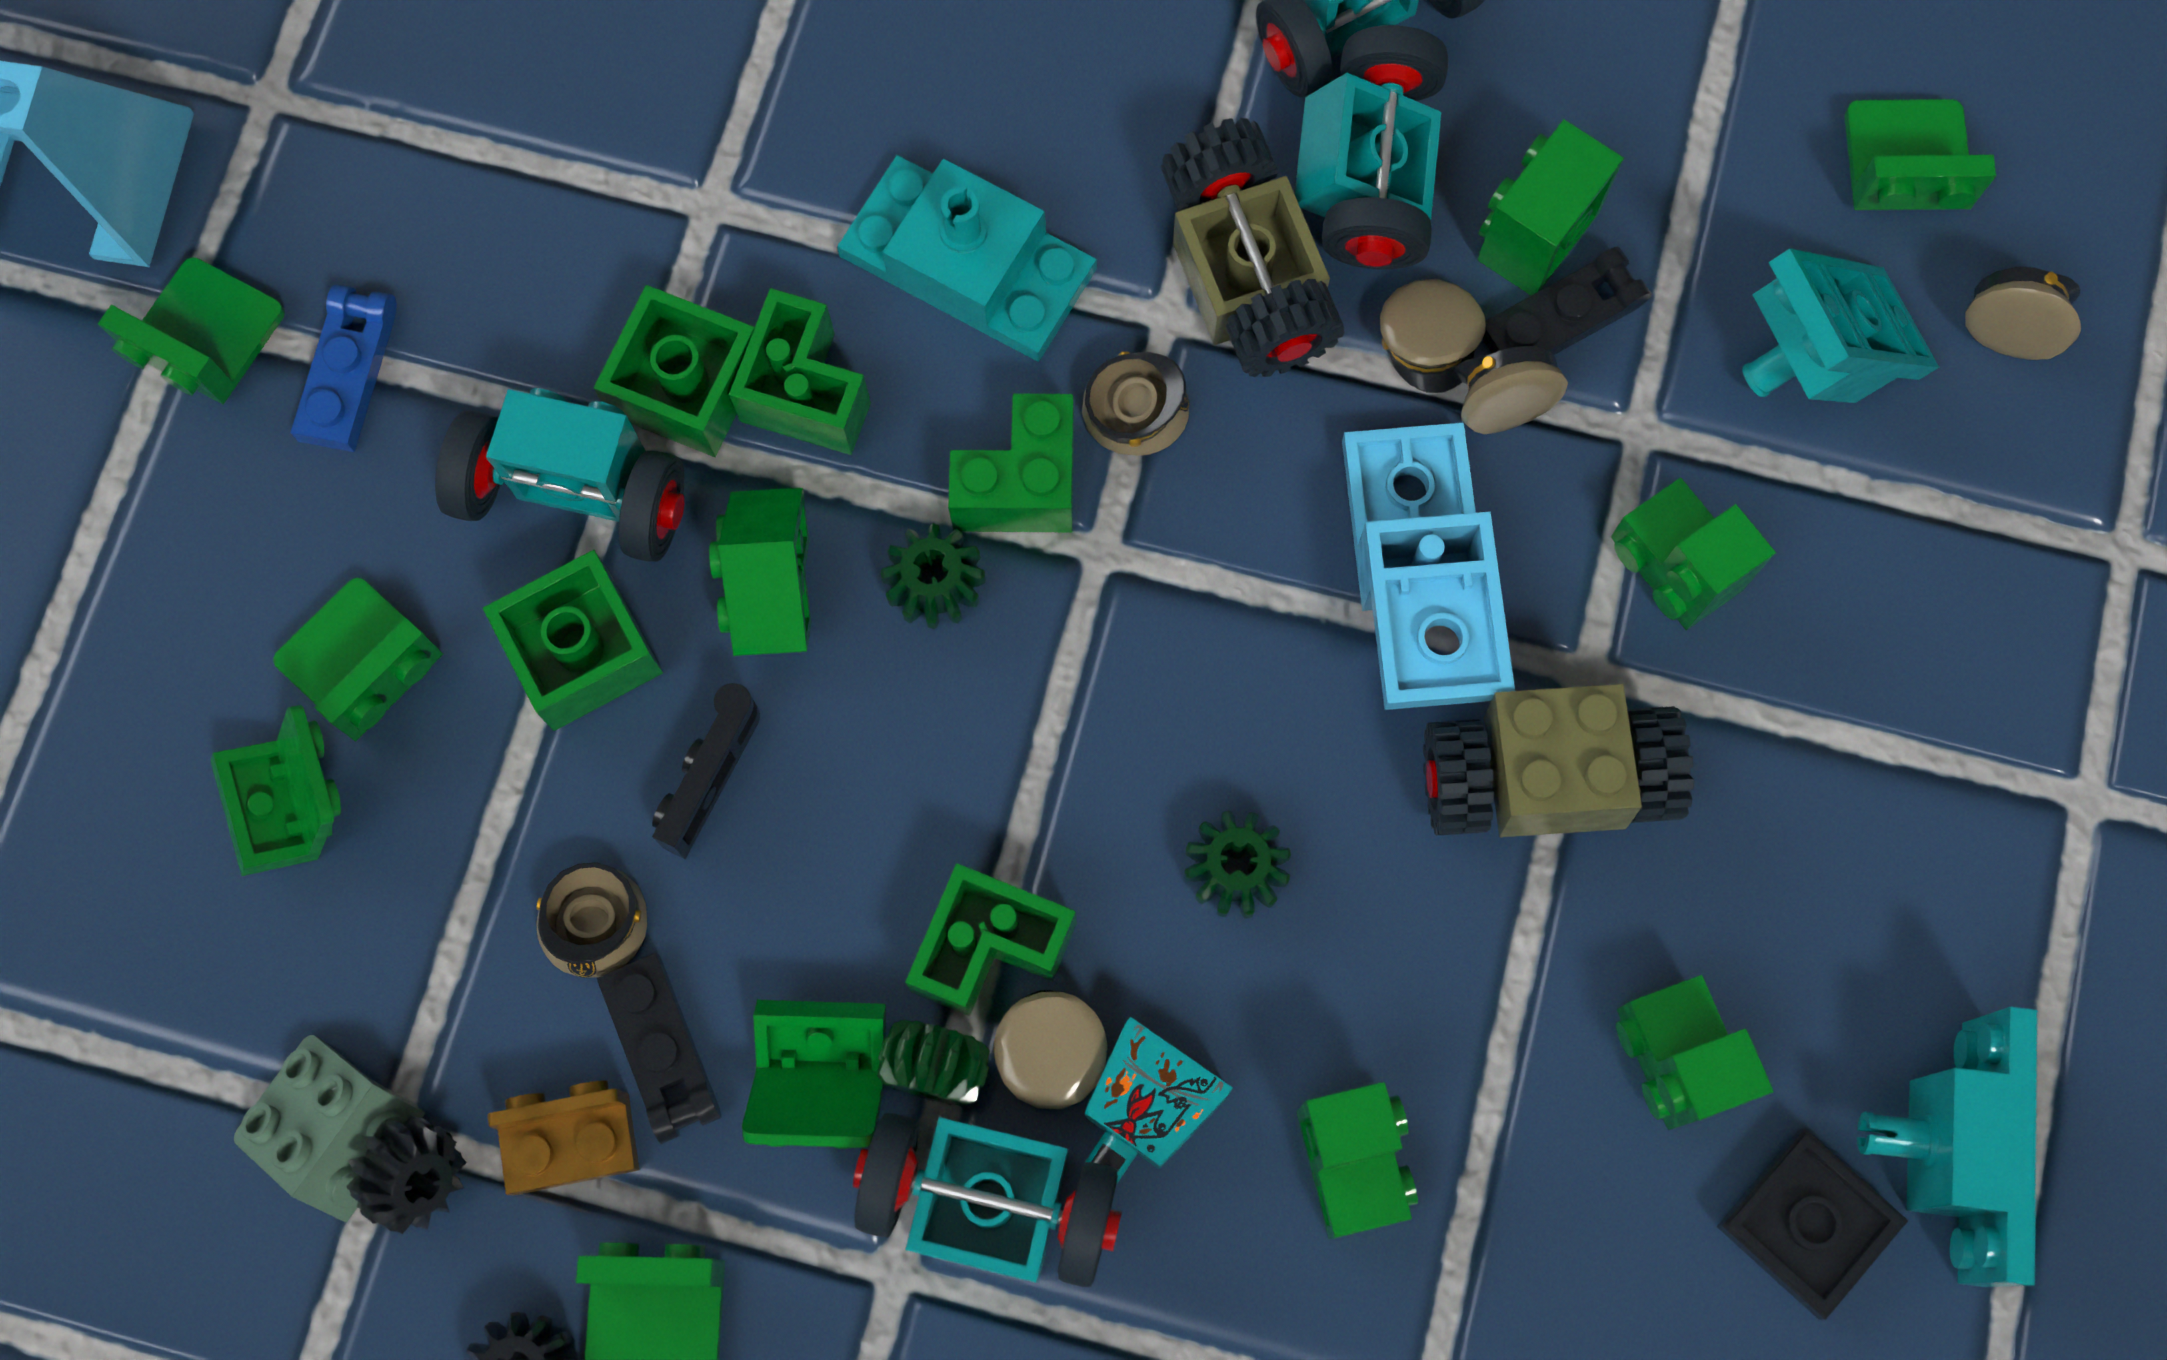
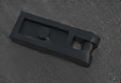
(1569, 307)
(707, 770)
(658, 1046)

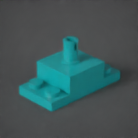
(969, 253)
(1835, 330)
(1975, 1147)

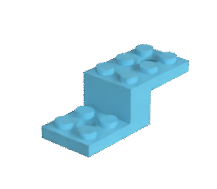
(1426, 566)

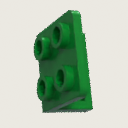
(1913, 156)
(198, 330)
(356, 658)
(277, 797)
(815, 1074)
(652, 1303)

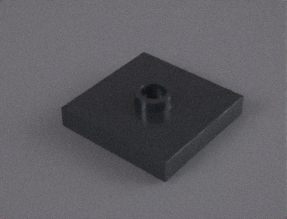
(1812, 1224)

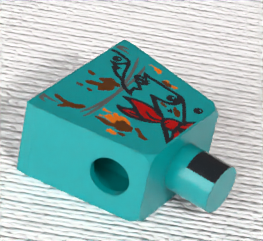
(1149, 1100)

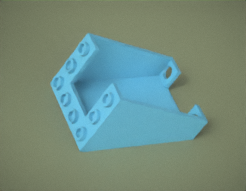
(103, 146)

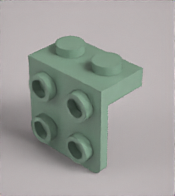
(316, 1122)

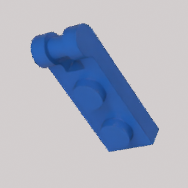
(344, 369)

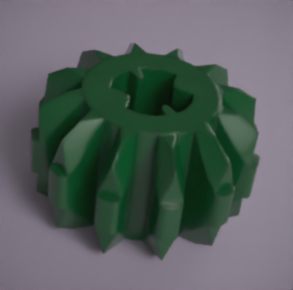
(930, 554)
(1237, 886)
(933, 1063)

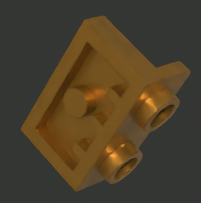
(565, 1138)

